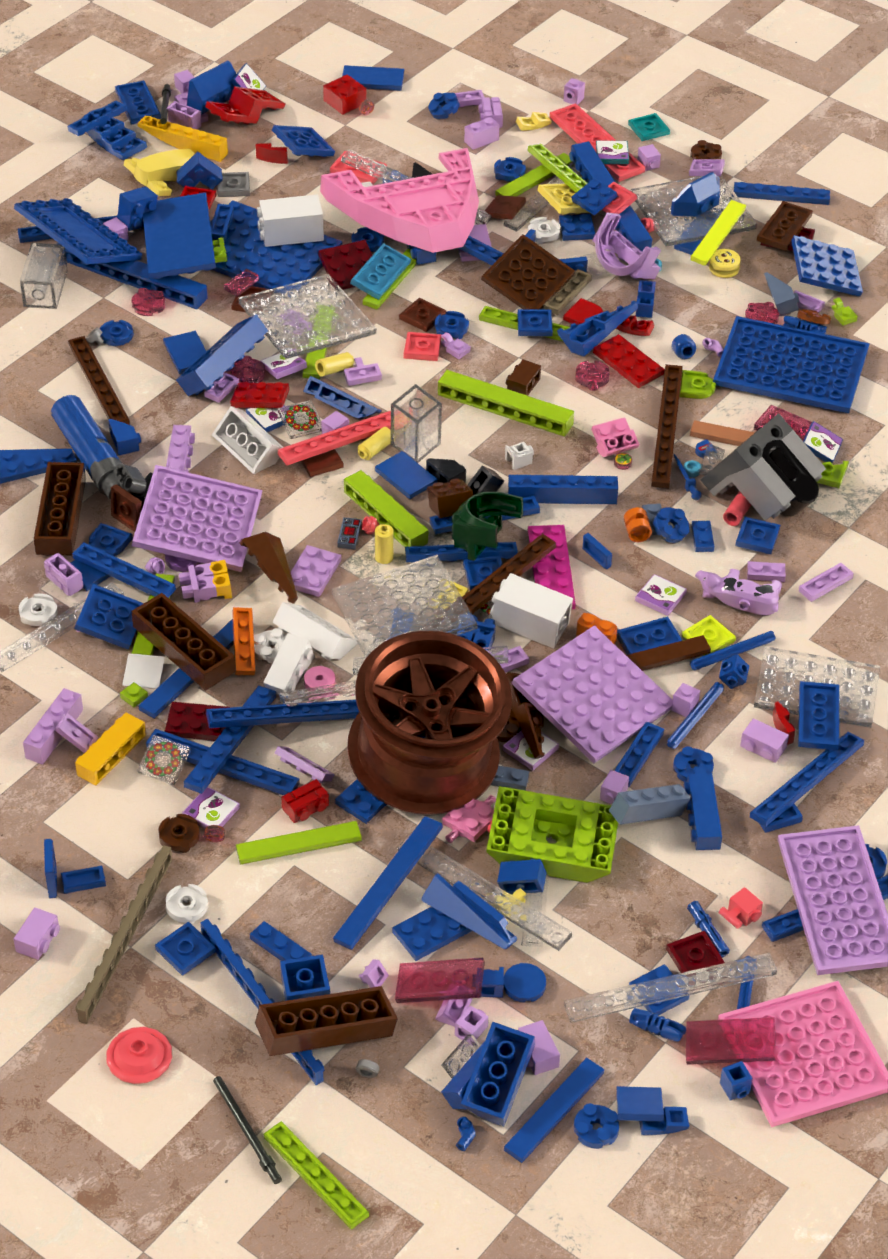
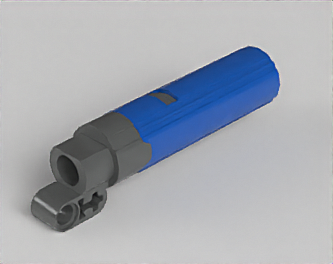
(94, 449)

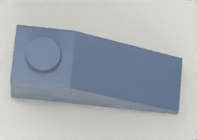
(782, 294)

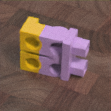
(206, 581)

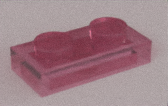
(241, 282)

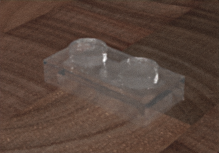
(712, 457)
(460, 1055)

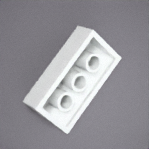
(247, 440)
(321, 634)

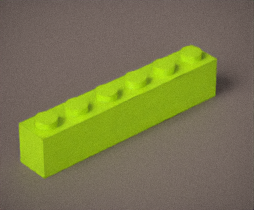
(385, 509)

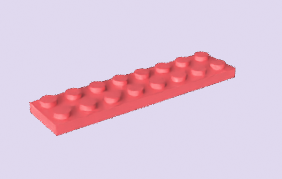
(584, 129)

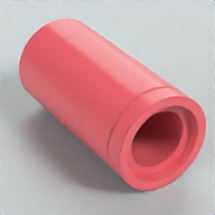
(736, 510)

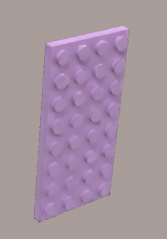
(837, 899)

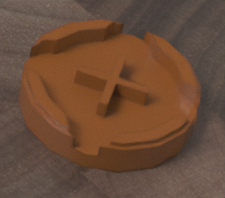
(813, 316)

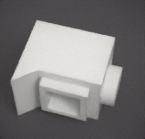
(519, 454)

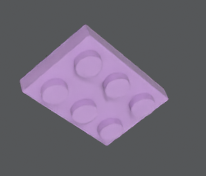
(314, 570)

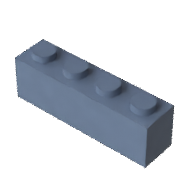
(649, 804)

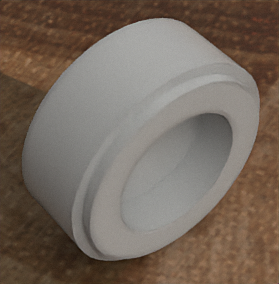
(367, 1068)

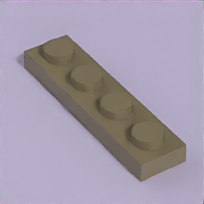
(568, 292)

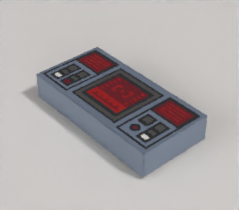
(349, 533)

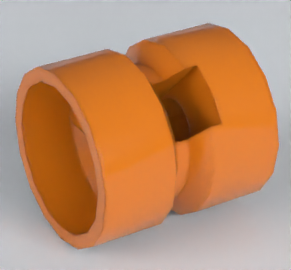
(637, 524)

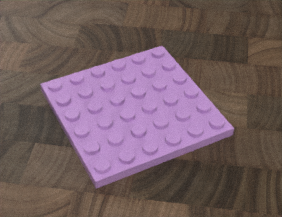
(196, 517)
(593, 694)

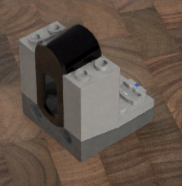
(770, 470)

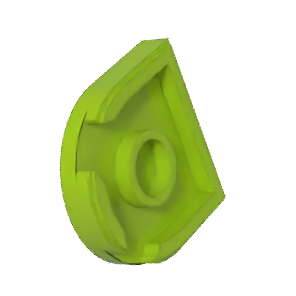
(696, 385)

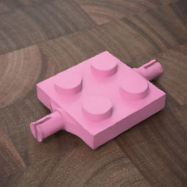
(469, 820)

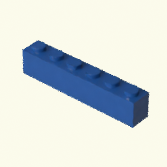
(565, 488)

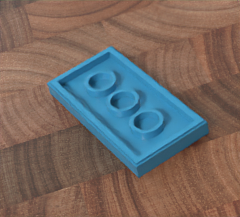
(380, 271)

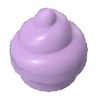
(155, 566)

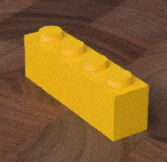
(110, 748)

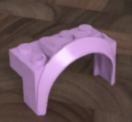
(640, 263)

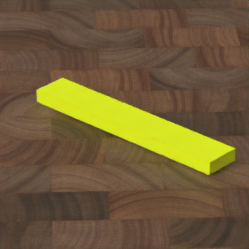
(718, 232)

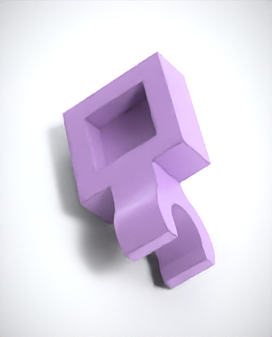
(455, 348)

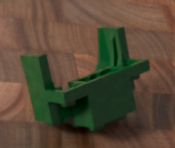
(476, 533)

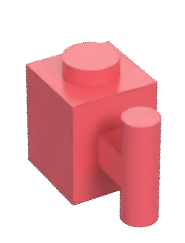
(742, 909)

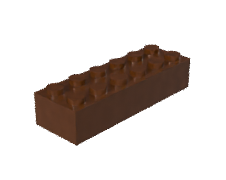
(60, 508)
(183, 641)
(325, 1020)

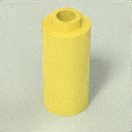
(334, 364)
(375, 443)
(384, 544)

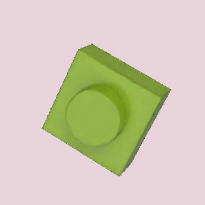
(133, 694)

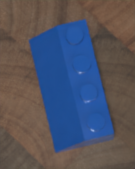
(211, 86)
(498, 1073)

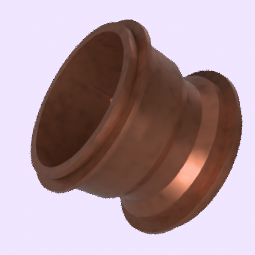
(434, 687)

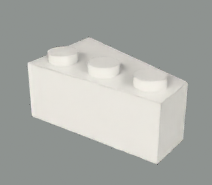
(289, 664)

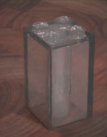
(43, 275)
(416, 423)

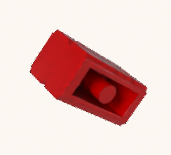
(305, 801)

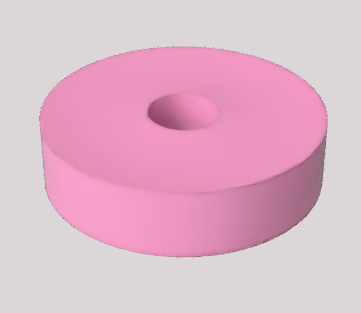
(319, 676)

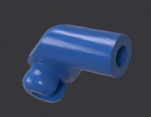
(467, 1133)

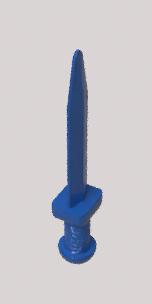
(690, 484)

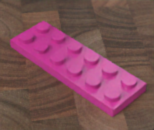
(553, 569)

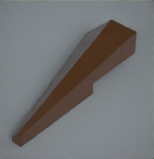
(272, 561)
(529, 719)

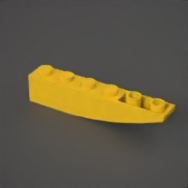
(183, 137)

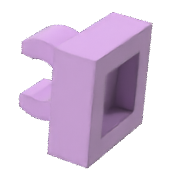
(374, 974)

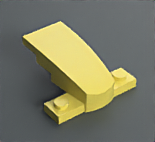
(158, 168)

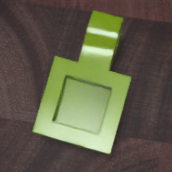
(843, 314)

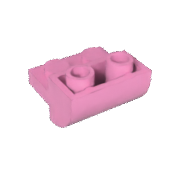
(614, 437)

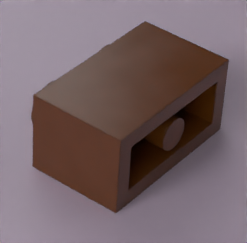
(524, 377)

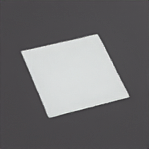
(143, 670)

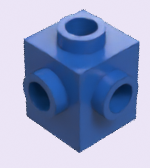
(734, 671)

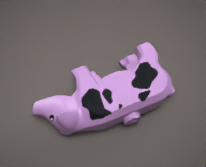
(741, 593)

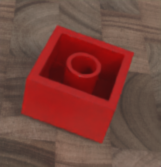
(344, 94)

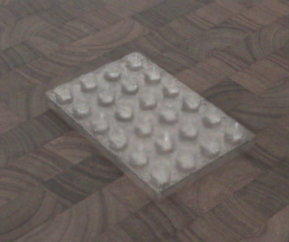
(784, 670)

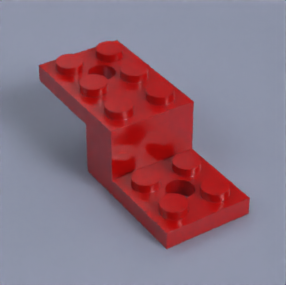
(245, 105)

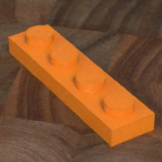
(243, 641)

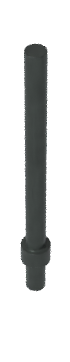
(166, 93)
(266, 1161)

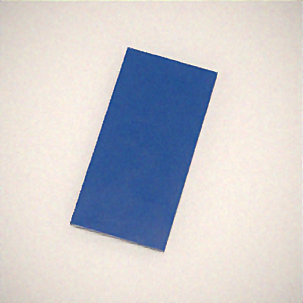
(78, 231)
(179, 237)

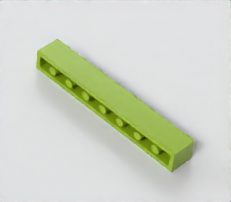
(506, 403)

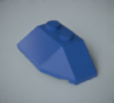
(697, 197)

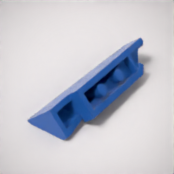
(339, 399)
(469, 910)

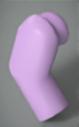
(713, 345)

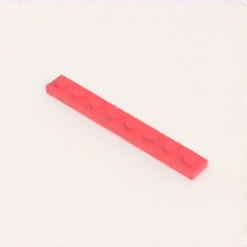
(334, 439)

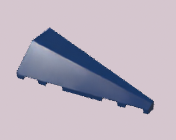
(586, 336)

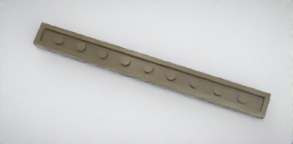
(124, 935)

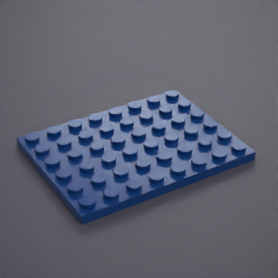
(273, 264)
(791, 364)

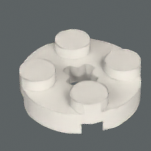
(550, 230)
(37, 618)
(265, 639)
(189, 913)

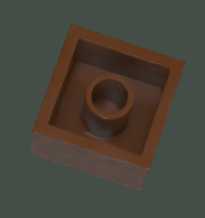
(447, 497)

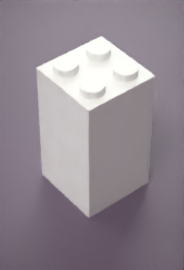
(290, 220)
(531, 610)

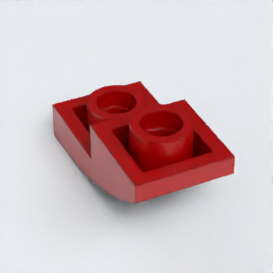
(271, 154)
(635, 327)
(781, 721)

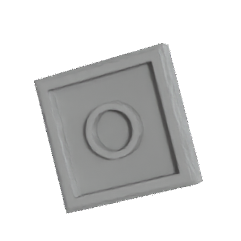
(234, 184)

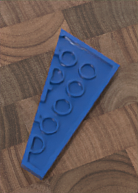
(30, 462)

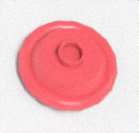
(139, 1055)

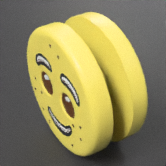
(725, 263)

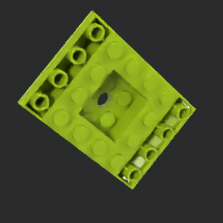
(581, 828)

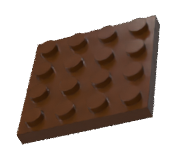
(527, 274)

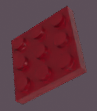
(345, 261)

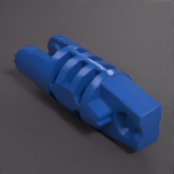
(804, 325)
(659, 1025)

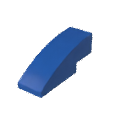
(645, 298)

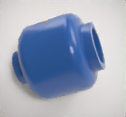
(683, 346)

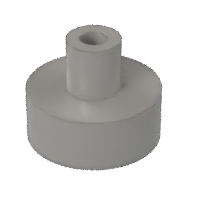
(95, 336)

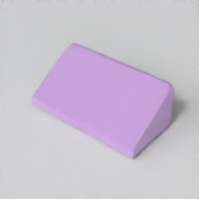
(452, 1010)

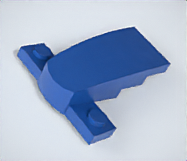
(109, 131)

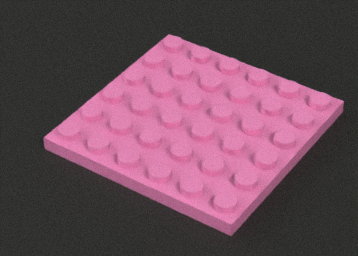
(820, 1055)

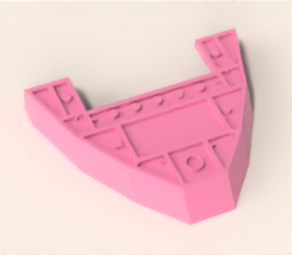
(420, 211)

